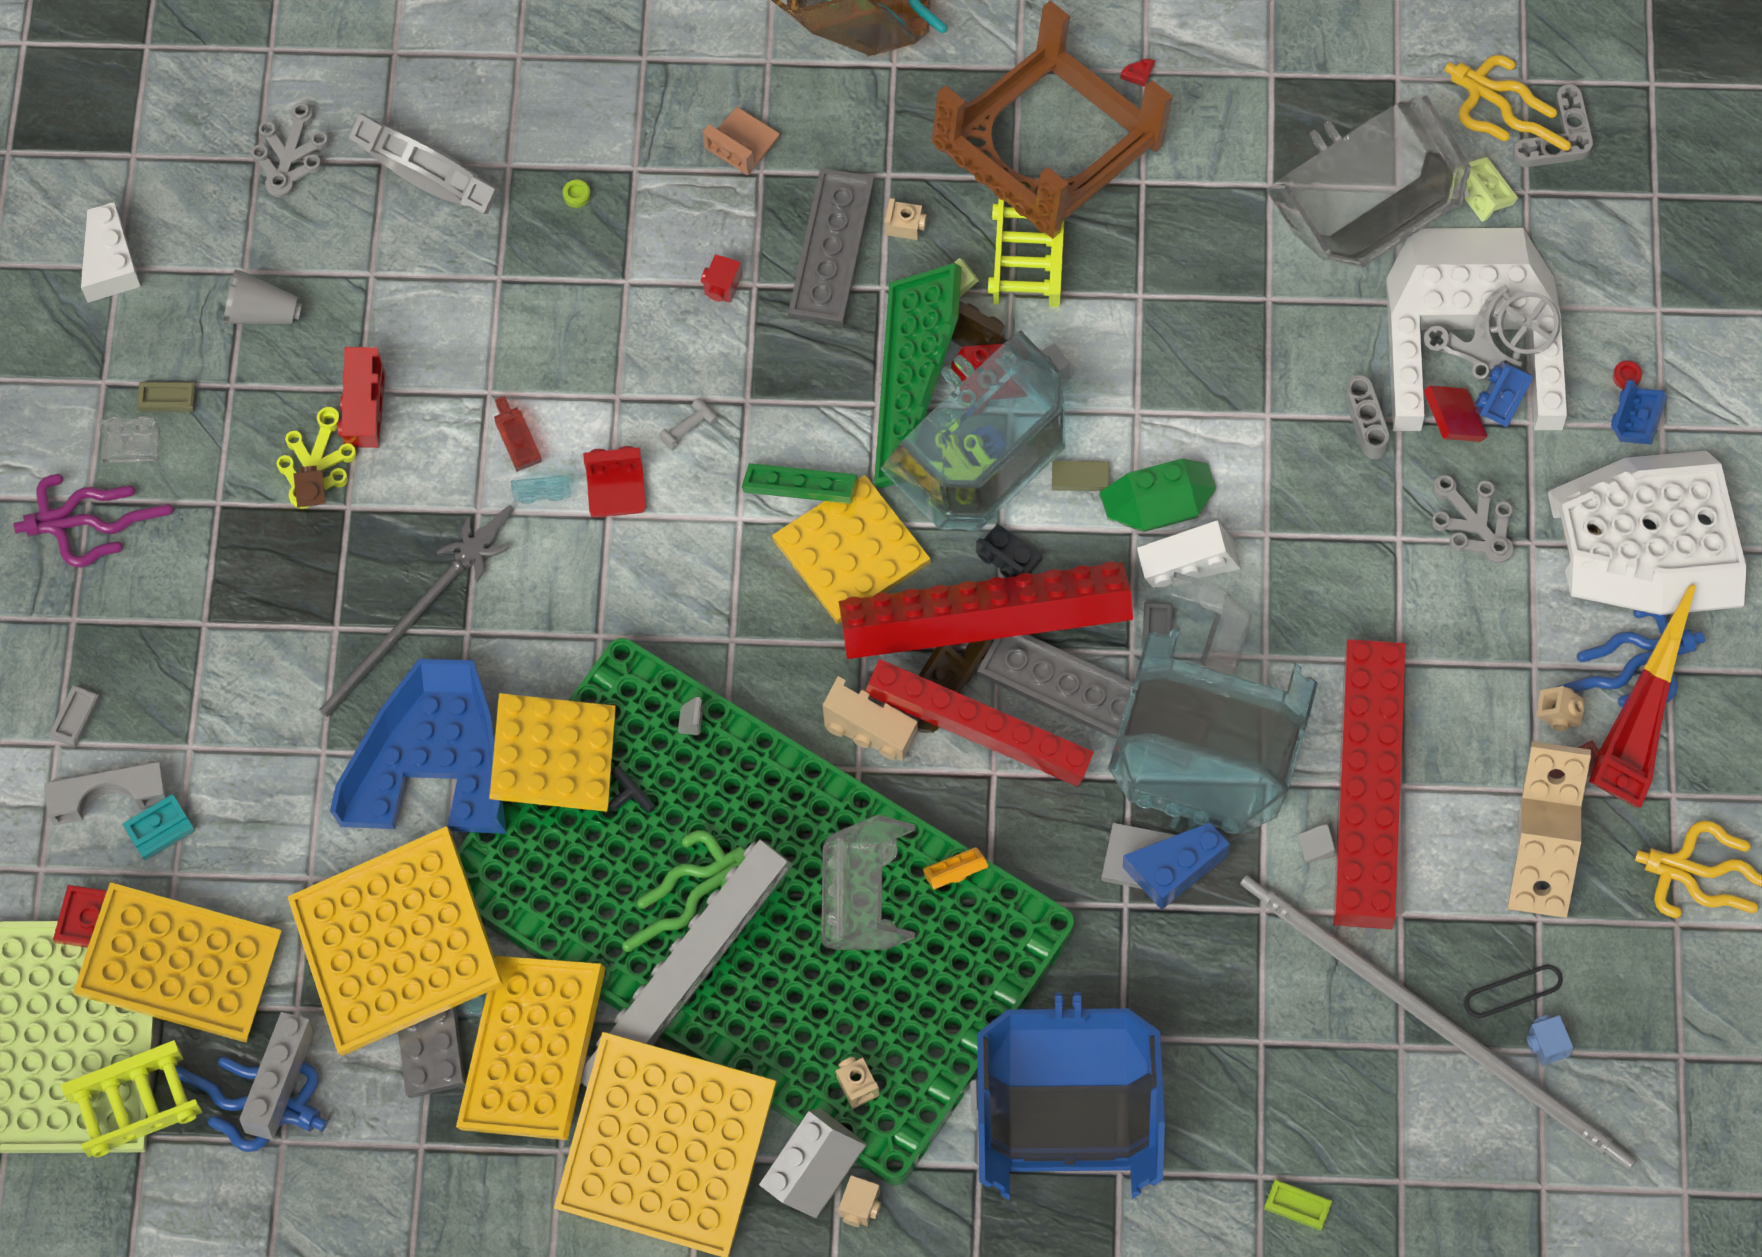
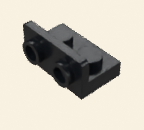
(1007, 552)

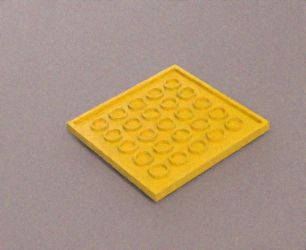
(394, 941)
(665, 1144)

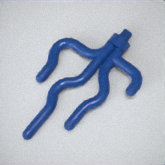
(1687, 645)
(295, 1113)

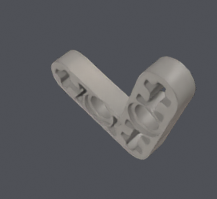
(1572, 134)

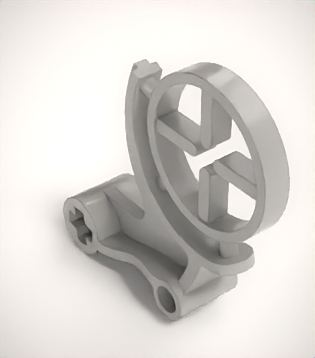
(1483, 348)

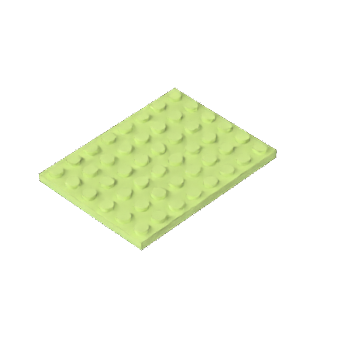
(55, 1038)

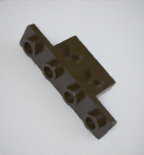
(976, 328)
(952, 670)

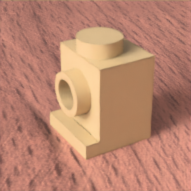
(904, 220)
(856, 1091)

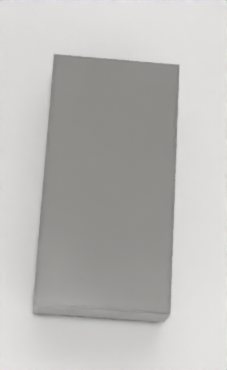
(74, 716)

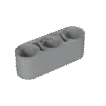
(1366, 405)

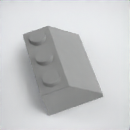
(813, 1163)

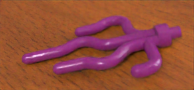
(56, 520)

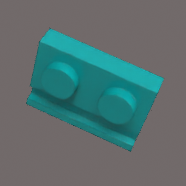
(158, 827)

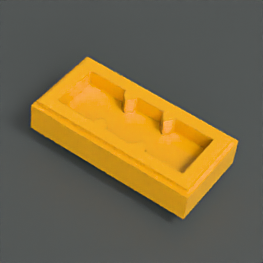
(955, 868)

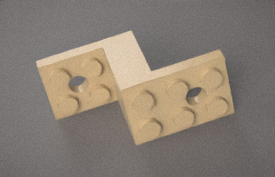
(1549, 829)

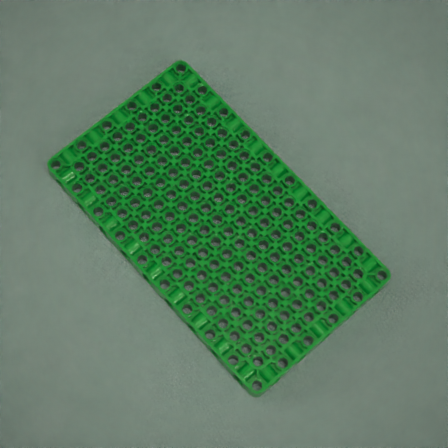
(830, 790)

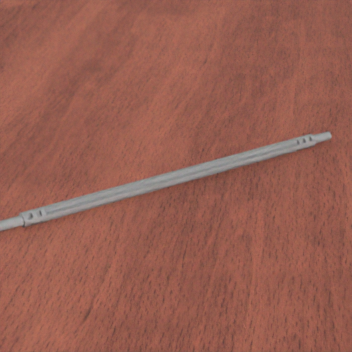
(1438, 1022)

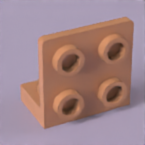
(740, 140)

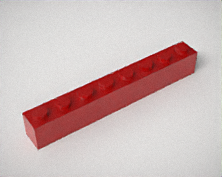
(979, 723)

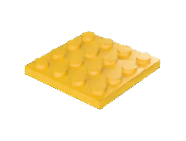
(851, 548)
(552, 752)

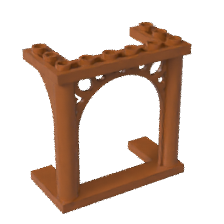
(1056, 197)

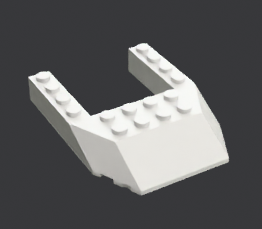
(1444, 282)

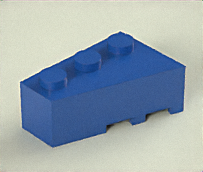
(1176, 863)

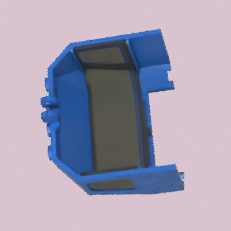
(1070, 1094)

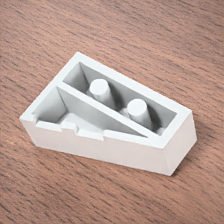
(107, 256)
(1194, 553)

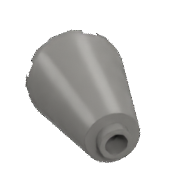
(259, 302)

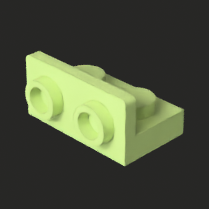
(1487, 189)

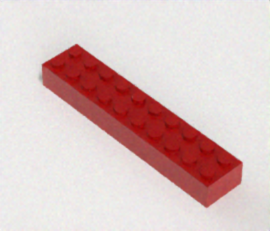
(985, 610)
(1369, 785)

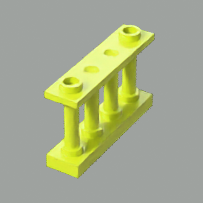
(1052, 263)
(109, 1080)

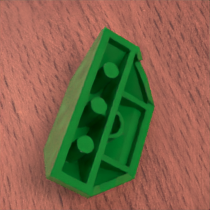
(1159, 495)

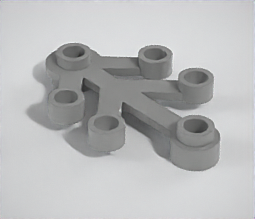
(289, 153)
(1474, 521)

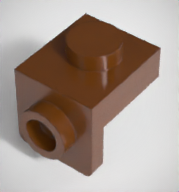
(309, 487)

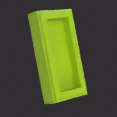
(1298, 1205)

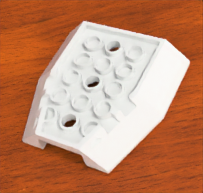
(1646, 566)

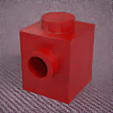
(721, 278)

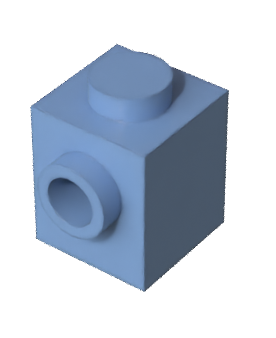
(1549, 1039)

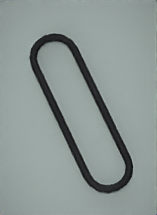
(1516, 1003)

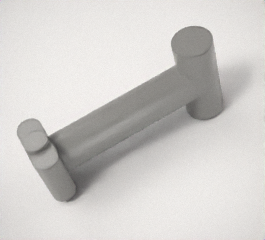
(702, 412)

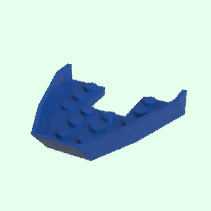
(426, 729)

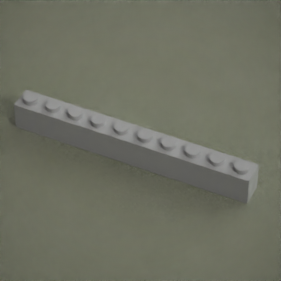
(700, 948)

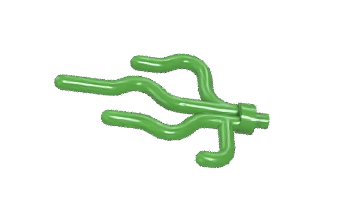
(717, 870)

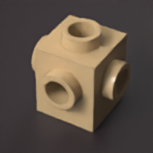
(1560, 708)

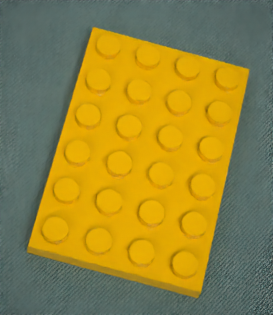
(177, 962)
(531, 1048)

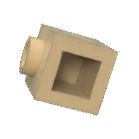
(859, 1202)

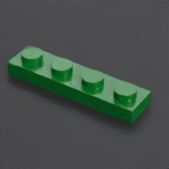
(800, 483)

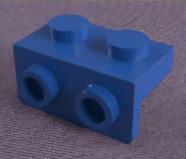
(1503, 393)
(1638, 414)

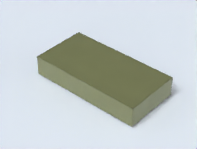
(166, 396)
(1080, 475)

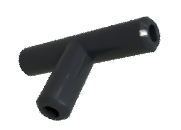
(630, 791)

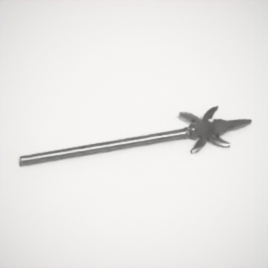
(471, 550)

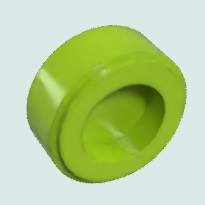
(576, 193)

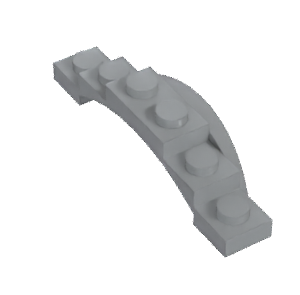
(423, 165)

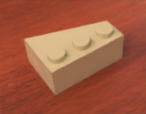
(868, 722)

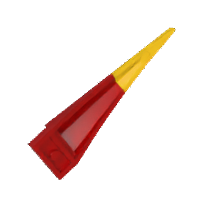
(1630, 748)

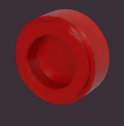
(1626, 371)

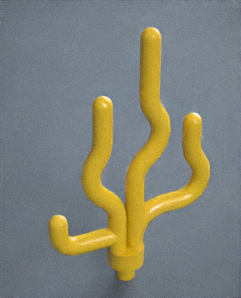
(1483, 87)
(1676, 867)

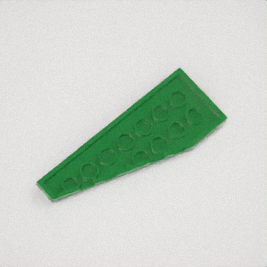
(917, 337)

